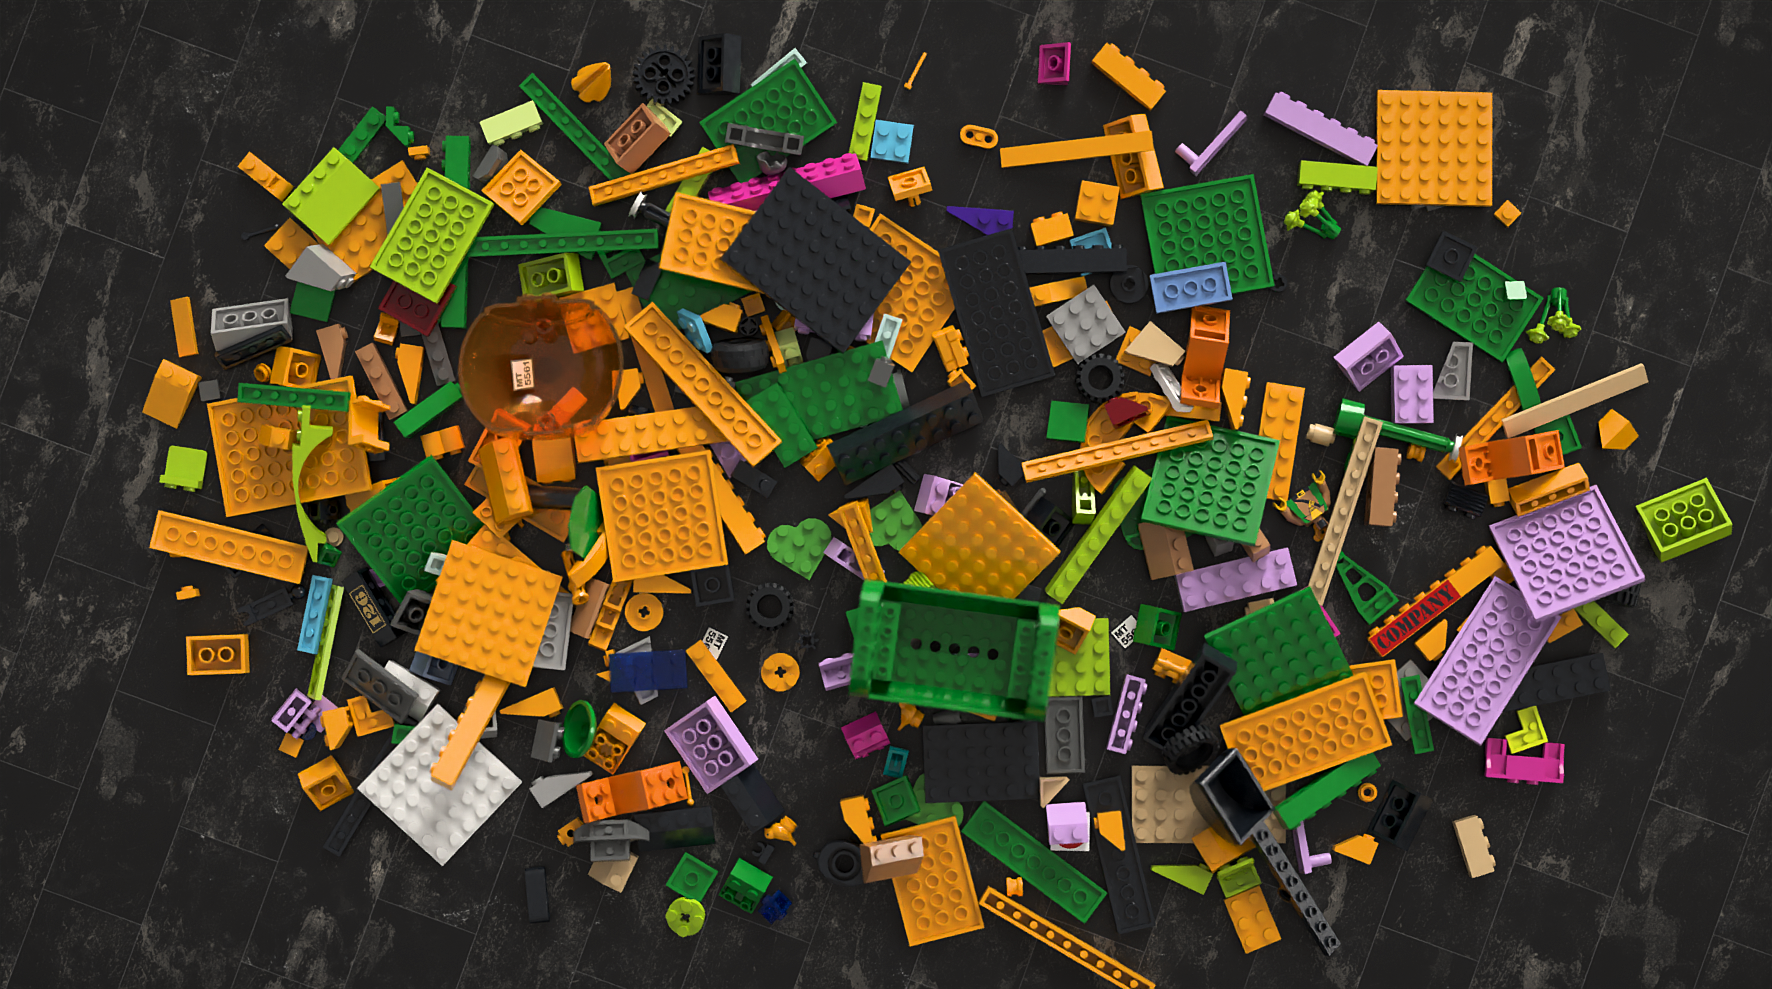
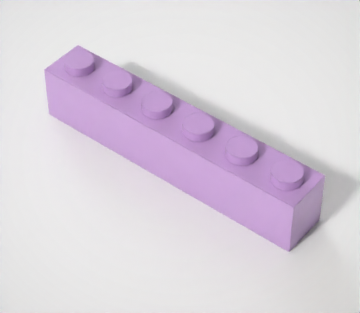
(1320, 129)

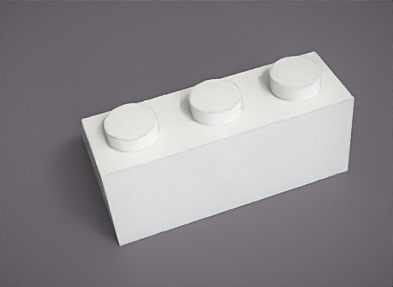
(426, 690)

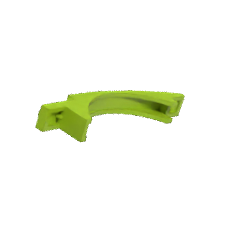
(309, 438)

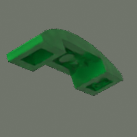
(1522, 379)

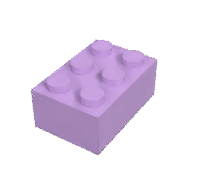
(1412, 394)

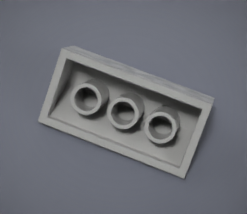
(244, 321)

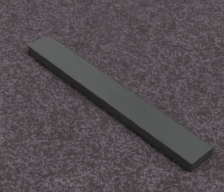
(393, 207)

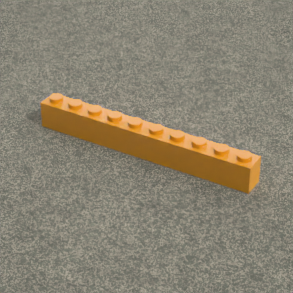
(1063, 941)

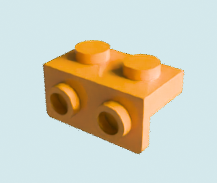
(819, 460)

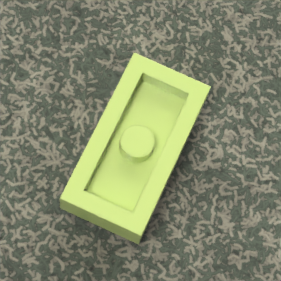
(670, 120)

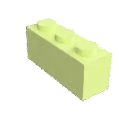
(511, 123)

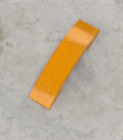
(586, 569)

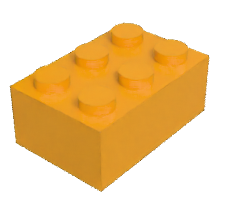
(217, 654)

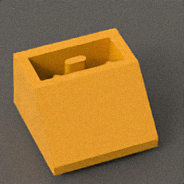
(337, 725)

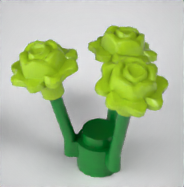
(1309, 207)
(1559, 322)

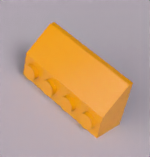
(1134, 171)
(505, 480)

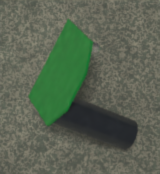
(585, 513)

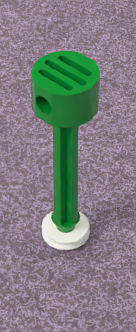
(1350, 416)

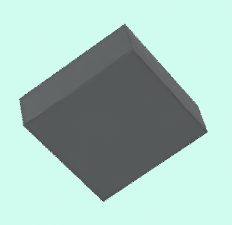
(209, 390)

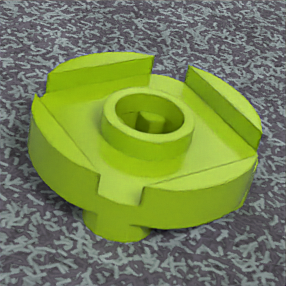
(686, 906)

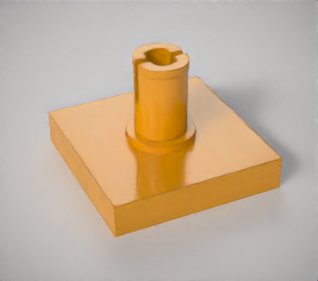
(910, 185)

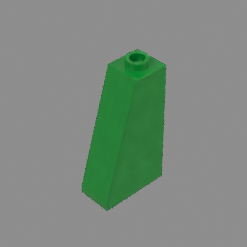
(553, 222)
(429, 410)

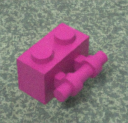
(865, 735)

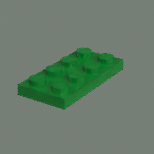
(783, 420)

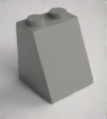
(321, 269)

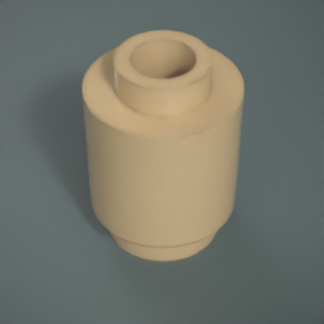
(1320, 434)

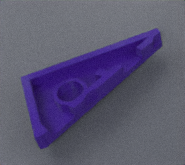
(984, 220)

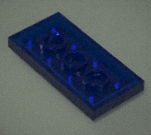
(647, 671)

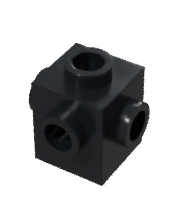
(324, 510)

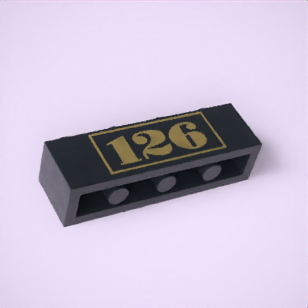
(372, 606)

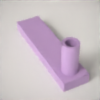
(1198, 163)
(1305, 861)

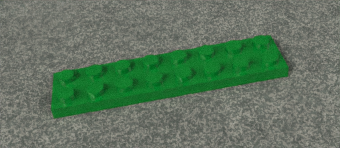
(1034, 861)

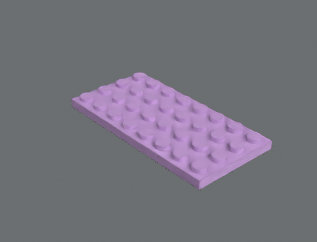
(1485, 662)

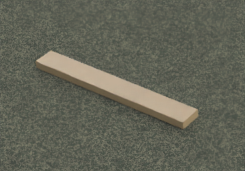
(1574, 400)

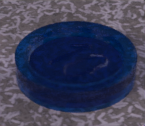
(310, 733)

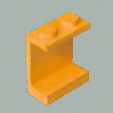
(364, 424)

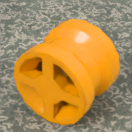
(1415, 452)
(1014, 886)

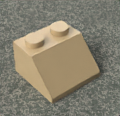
(613, 873)

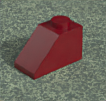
(1124, 411)

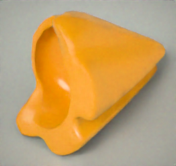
(593, 82)

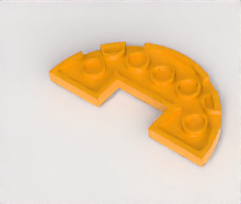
(1102, 431)

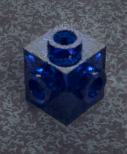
(774, 906)

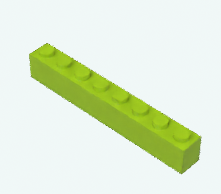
(1098, 534)

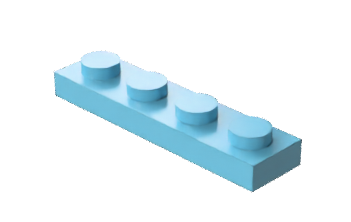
(314, 614)

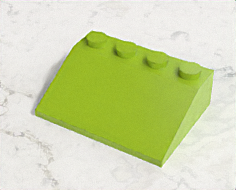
(331, 196)
(1684, 520)

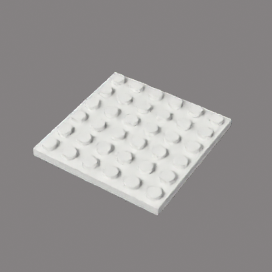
(427, 811)

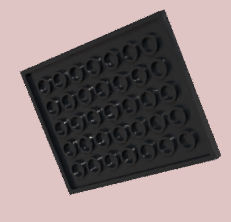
(815, 260)

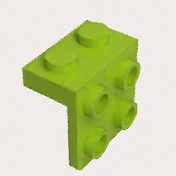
(184, 468)
(1238, 877)

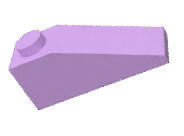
(844, 555)

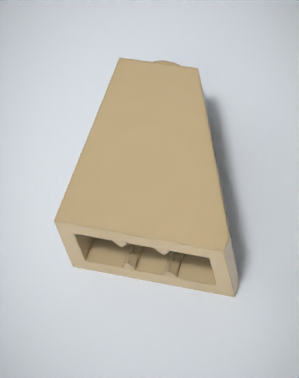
(1156, 347)

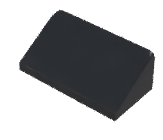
(647, 280)

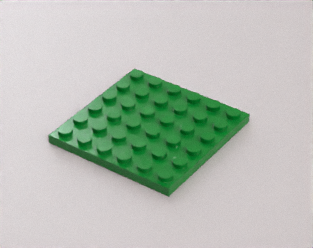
(1207, 227)
(1213, 485)
(407, 523)
(1281, 652)

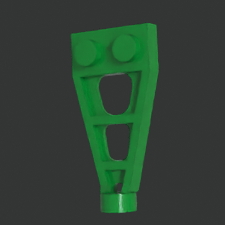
(1376, 605)

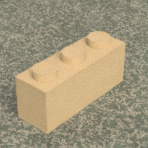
(1474, 846)

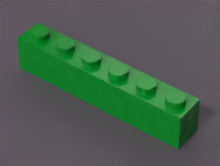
(1324, 789)

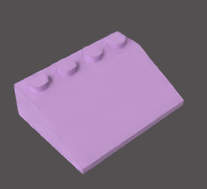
(711, 744)

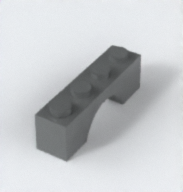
(764, 139)

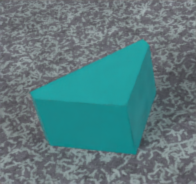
(895, 762)

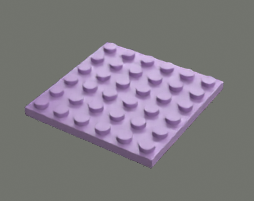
(1566, 554)

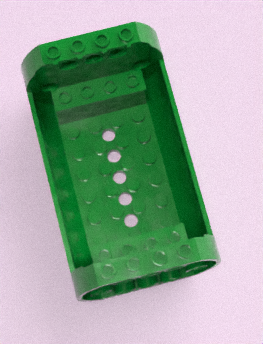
(1006, 687)

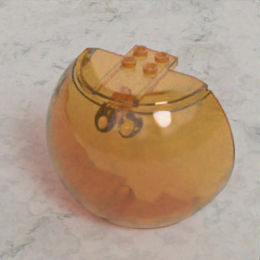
(574, 365)

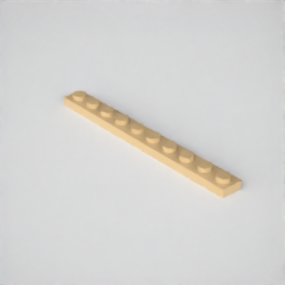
(1344, 507)

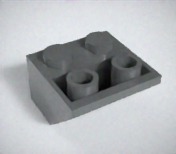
(547, 740)

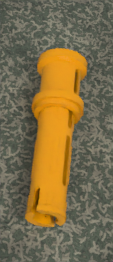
(579, 594)

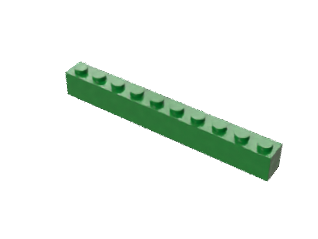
(457, 169)

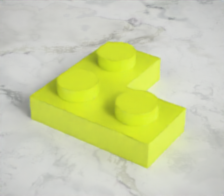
(1531, 732)

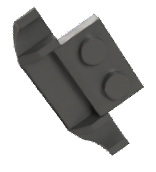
(610, 838)

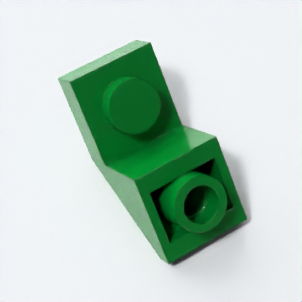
(403, 133)

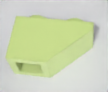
(789, 347)

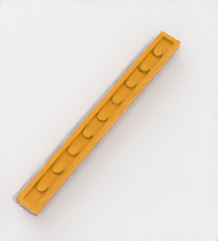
(1117, 451)

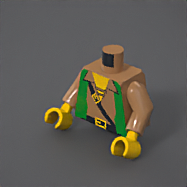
(1308, 505)

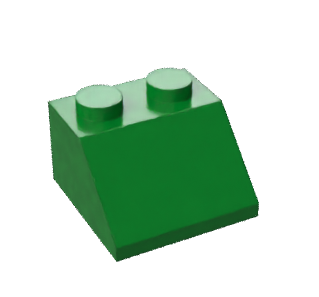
(1157, 627)

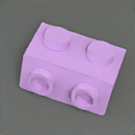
(836, 671)

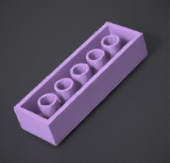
(1235, 580)

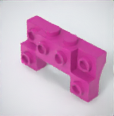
(1515, 768)

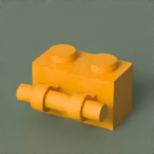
(1170, 665)

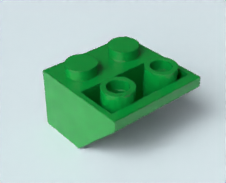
(745, 886)

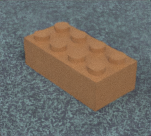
(1381, 487)

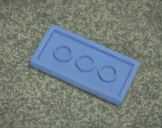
(1190, 287)

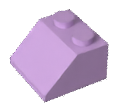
(1067, 823)

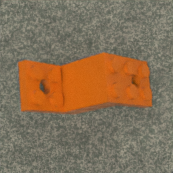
(1205, 357)
(1511, 457)
(631, 792)

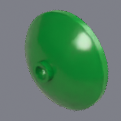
(579, 729)

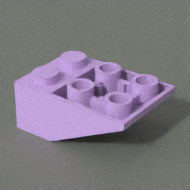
(934, 494)

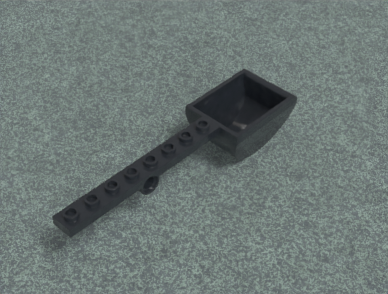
(1236, 809)

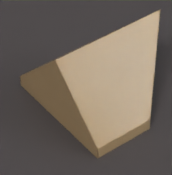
(1050, 787)

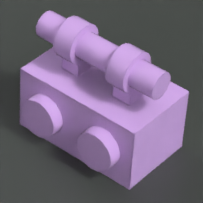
(290, 712)

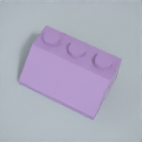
(1369, 356)

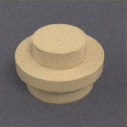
(334, 536)

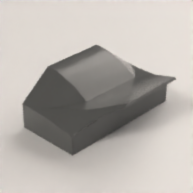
(491, 164)

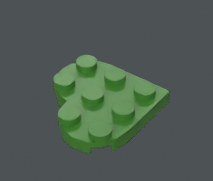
(893, 522)
(800, 546)
(933, 811)

